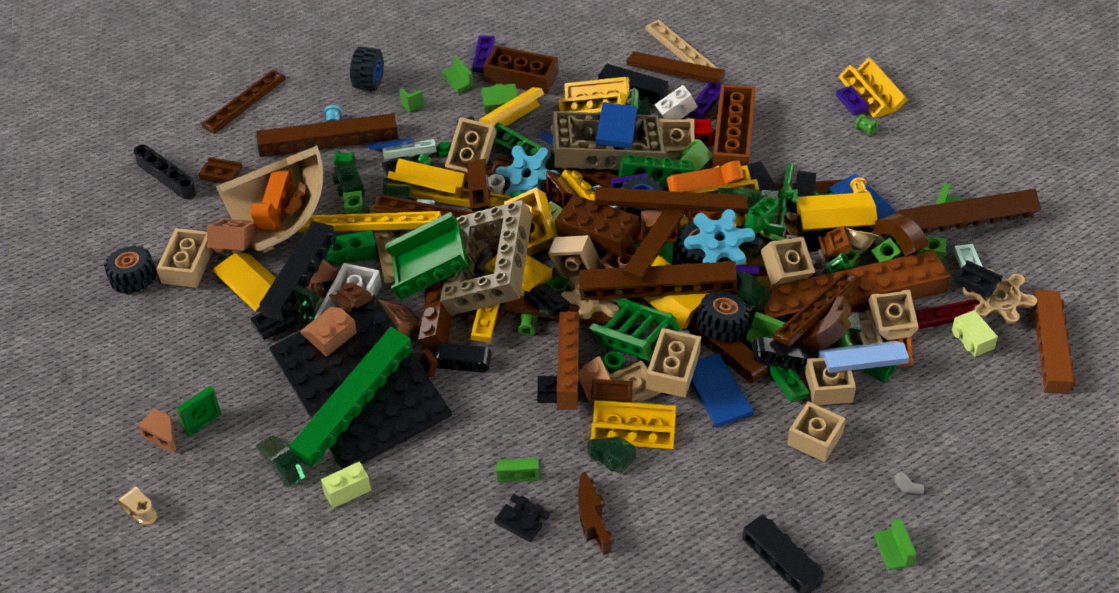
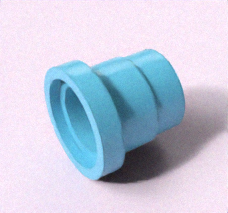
(332, 113)

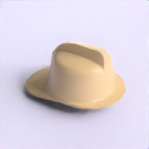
(862, 241)

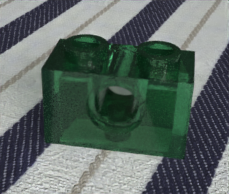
(347, 179)

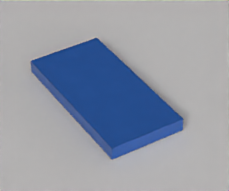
(616, 125)
(882, 207)
(719, 391)

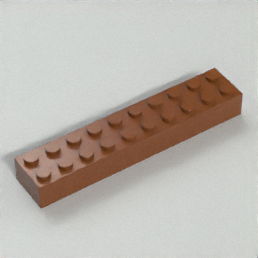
(918, 272)

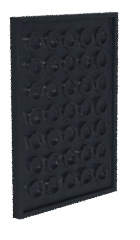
(399, 408)

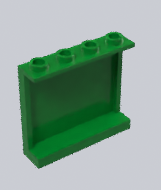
(427, 255)

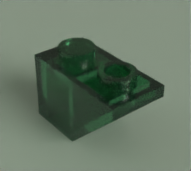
(612, 452)

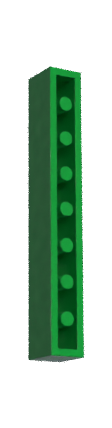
(350, 397)

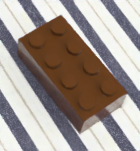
(520, 68)
(606, 226)

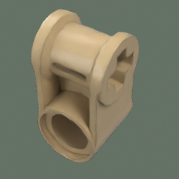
(138, 506)

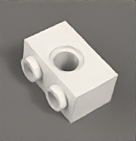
(676, 104)

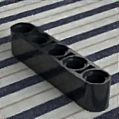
(165, 171)

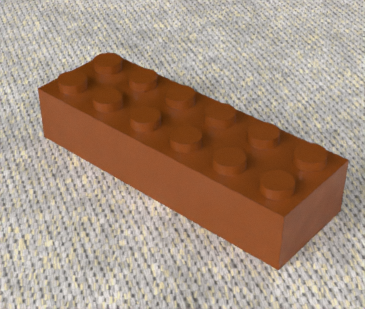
(734, 125)

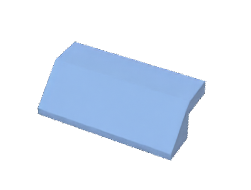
(864, 356)

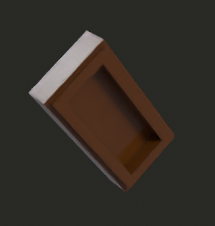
(611, 390)

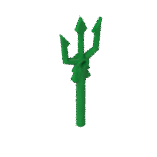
(786, 191)

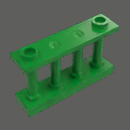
(631, 343)

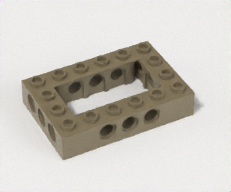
(573, 126)
(513, 224)

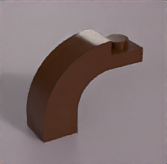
(904, 231)
(828, 329)

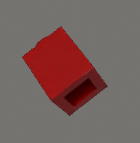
(703, 131)

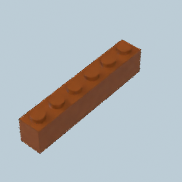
(1052, 342)
(568, 361)

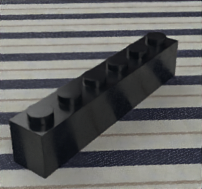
(298, 270)

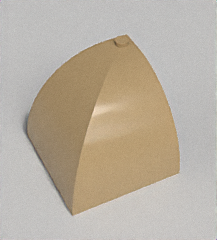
(250, 188)

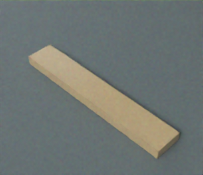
(677, 44)

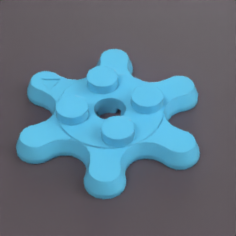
(521, 164)
(718, 249)

